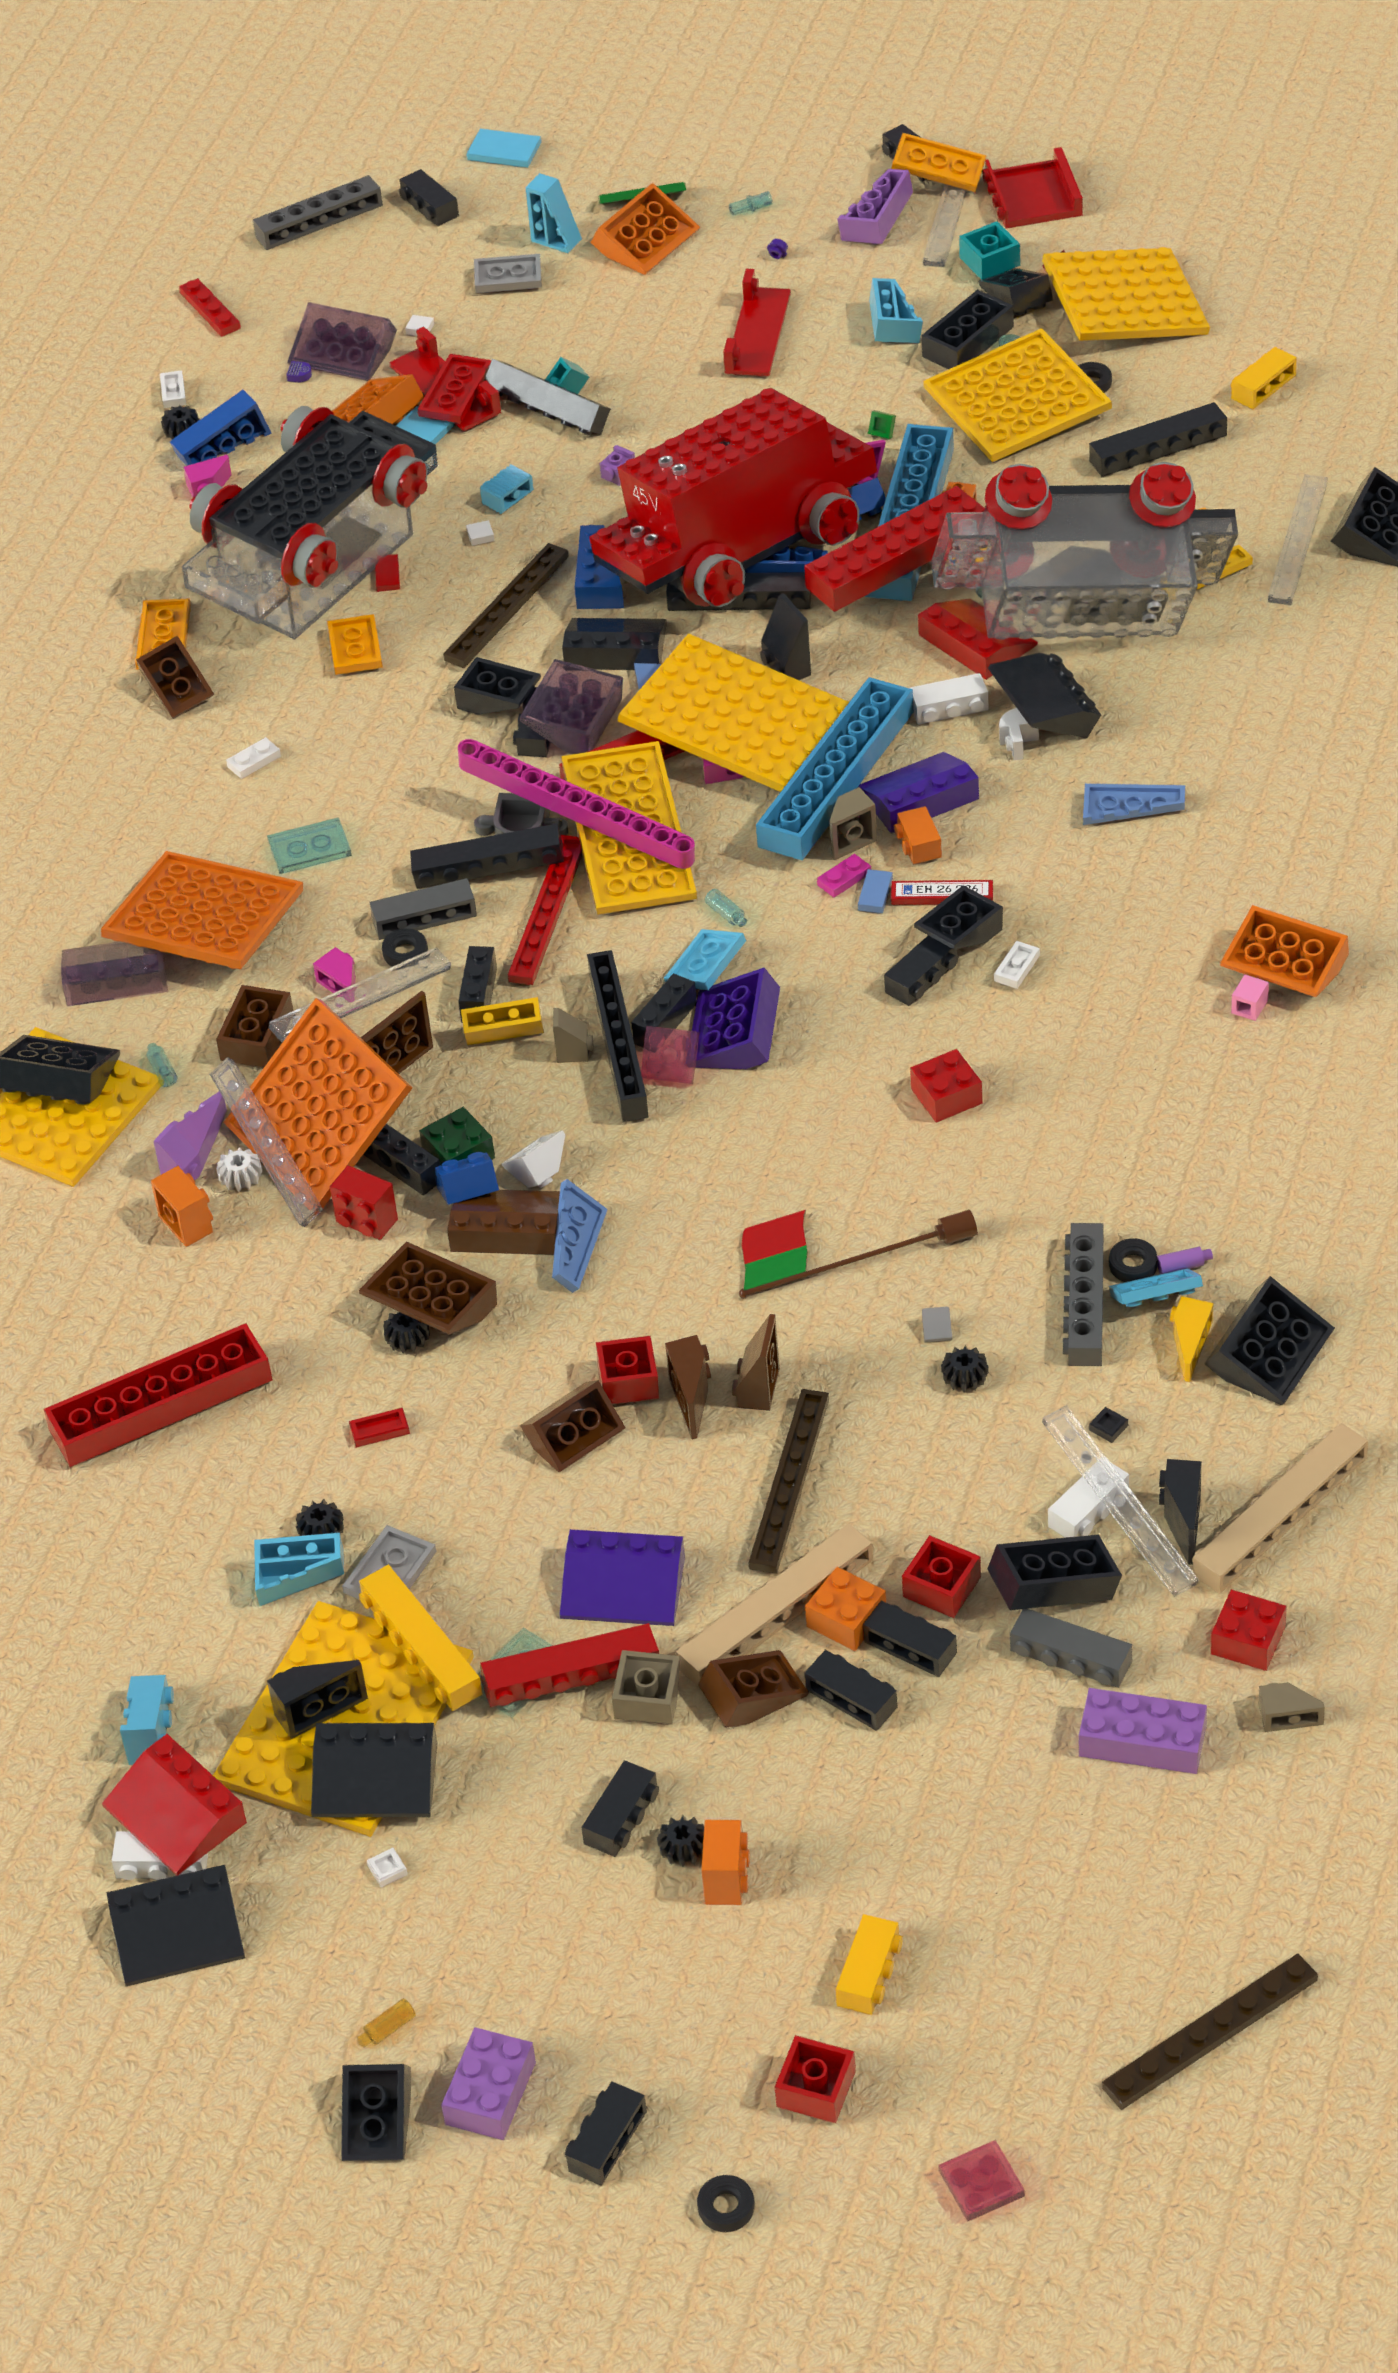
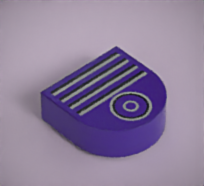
(299, 372)

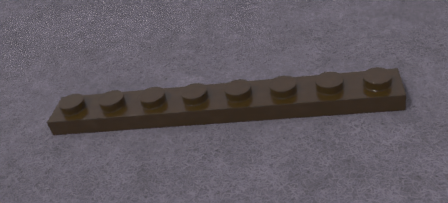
(505, 605)
(788, 1481)
(1209, 2031)

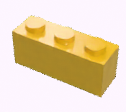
(1263, 378)
(502, 1021)
(868, 1964)

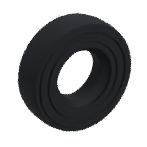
(1098, 370)
(402, 937)
(1133, 1247)
(725, 2185)

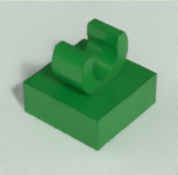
(881, 424)

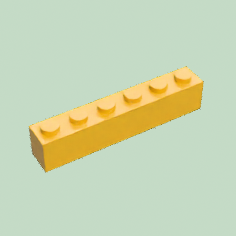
(420, 1638)

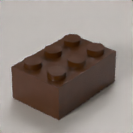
(246, 1029)

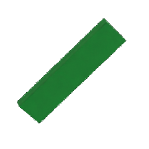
(630, 194)

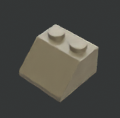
(852, 823)
(646, 1687)

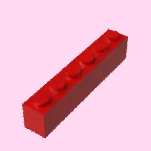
(561, 1665)

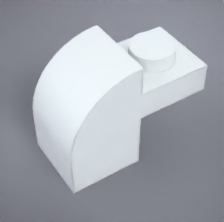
(1015, 731)

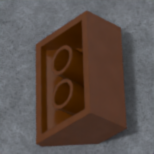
(573, 1425)

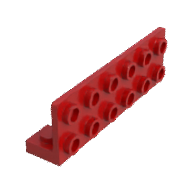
(757, 328)
(425, 365)

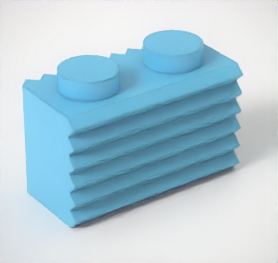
(506, 488)

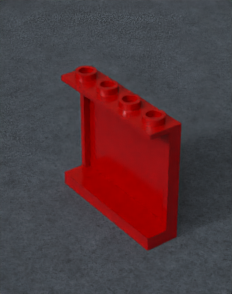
(1034, 191)

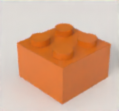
(182, 1205)
(843, 1607)
(724, 1862)

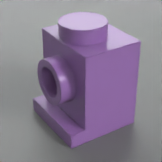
(609, 465)

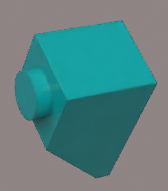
(568, 375)

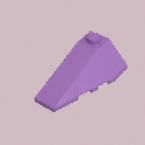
(191, 1140)

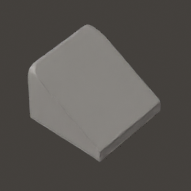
(936, 1324)

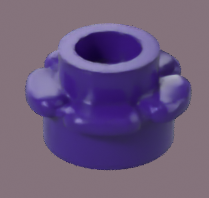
(777, 248)

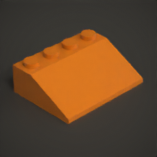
(644, 231)
(382, 397)
(1286, 951)

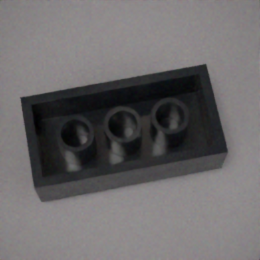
(967, 330)
(1054, 1572)

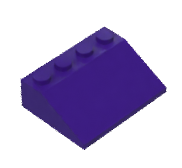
(934, 782)
(736, 1021)
(622, 1577)

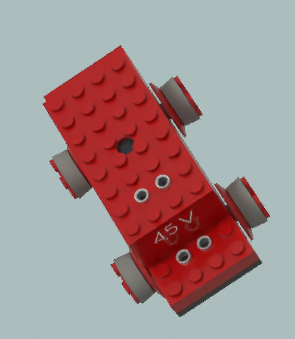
(733, 497)

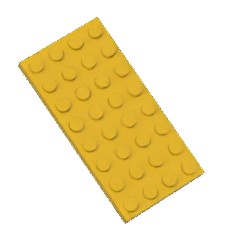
(617, 872)

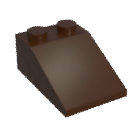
(174, 677)
(758, 1369)
(689, 1378)
(750, 1686)

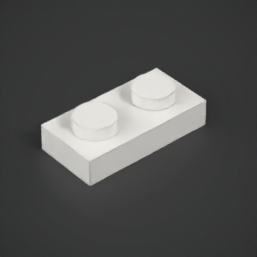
(173, 389)
(253, 758)
(1016, 964)

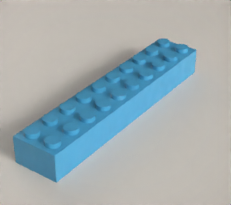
(916, 479)
(834, 768)

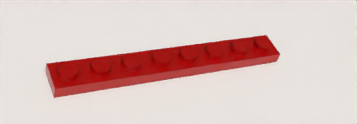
(545, 914)

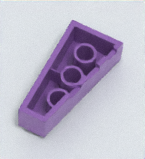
(878, 209)

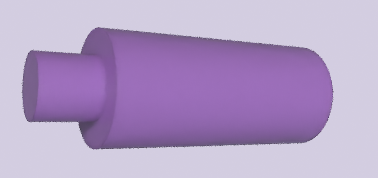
(1183, 1259)

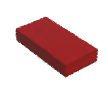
(388, 574)
(379, 1427)

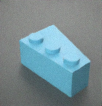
(550, 215)
(891, 314)
(295, 1564)
(146, 1714)

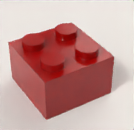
(946, 1085)
(364, 1202)
(628, 1369)
(941, 1576)
(1248, 1630)
(815, 2079)

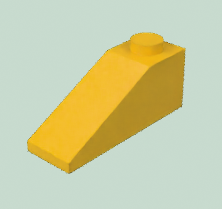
(1190, 1330)

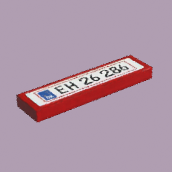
(934, 891)

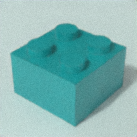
(989, 250)

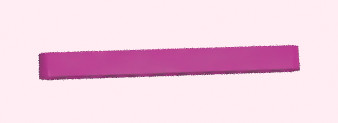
(576, 803)

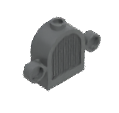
(516, 814)

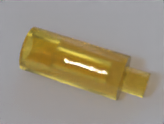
(387, 2023)

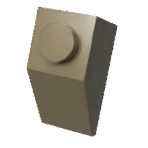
(570, 1038)
(1288, 1707)

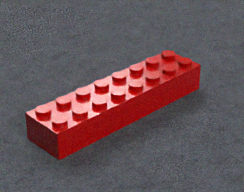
(884, 551)
(158, 1394)

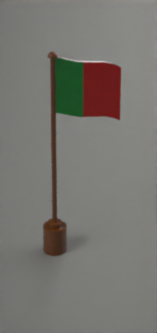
(778, 1250)

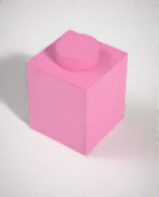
(1250, 997)

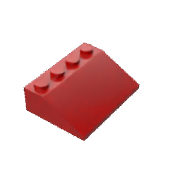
(961, 632)
(174, 1805)

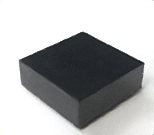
(1108, 1424)

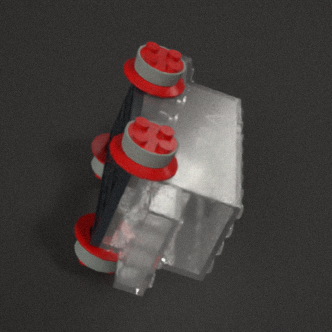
(310, 519)
(1085, 554)

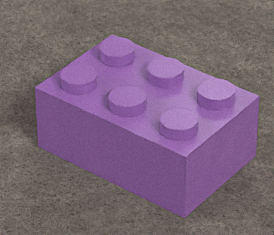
(488, 2083)

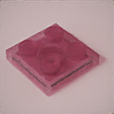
(669, 1055)
(981, 2180)

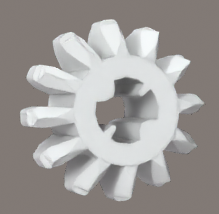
(239, 1169)

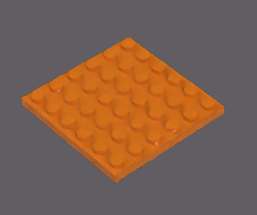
(202, 910)
(325, 1096)

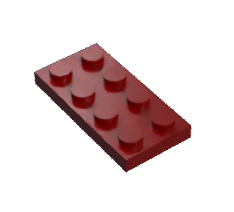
(454, 388)

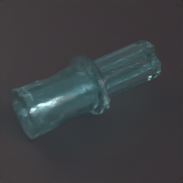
(751, 203)

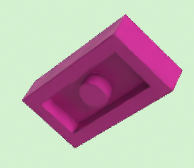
(843, 875)

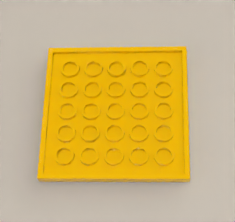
(1125, 294)
(1017, 395)
(69, 1137)

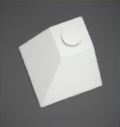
(537, 1161)

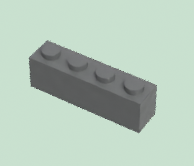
(423, 908)
(1071, 1647)

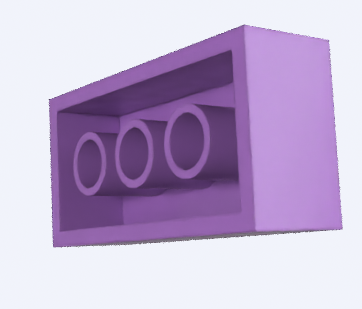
(1142, 1730)

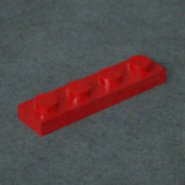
(209, 307)

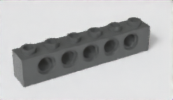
(317, 212)
(1085, 1294)

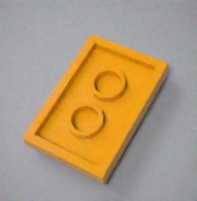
(354, 644)

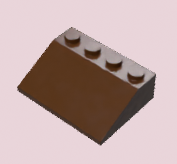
(403, 1034)
(505, 1223)
(432, 1289)

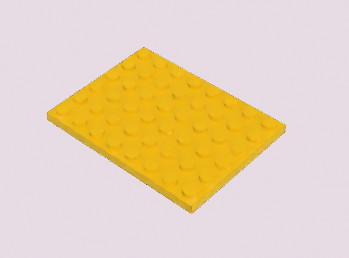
(733, 712)
(280, 1769)

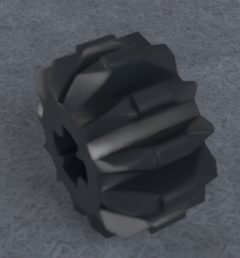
(178, 420)
(405, 1332)
(964, 1368)
(319, 1519)
(681, 1840)

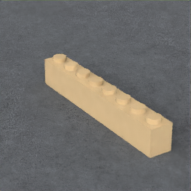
(1279, 1508)
(775, 1603)

